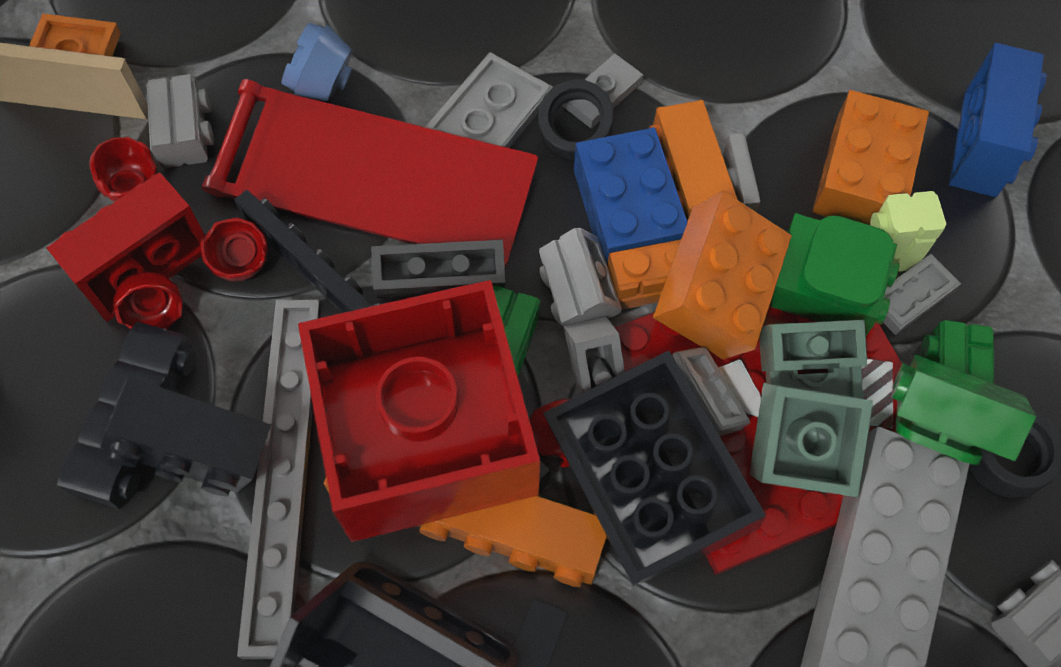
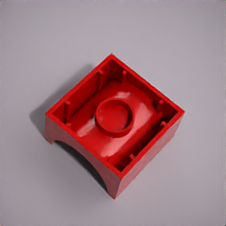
(419, 411)

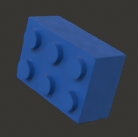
(998, 120)
(628, 191)

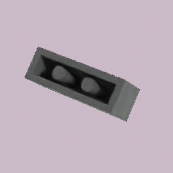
(435, 267)

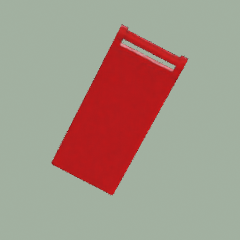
(373, 172)

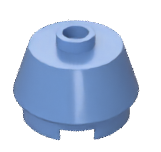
(318, 64)

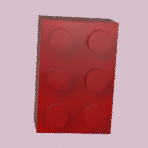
(135, 234)

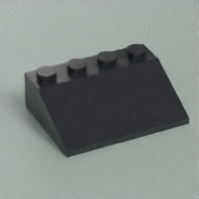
(654, 469)

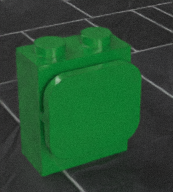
(836, 271)
(959, 412)

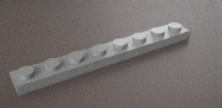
(279, 488)

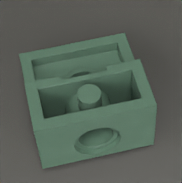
(815, 346)

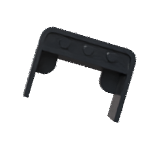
(385, 622)

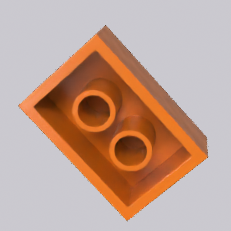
(869, 156)
(723, 276)

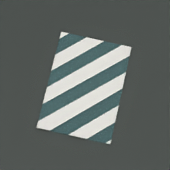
(877, 386)

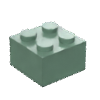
(810, 440)

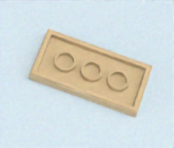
(69, 81)

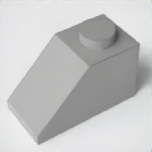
(593, 352)

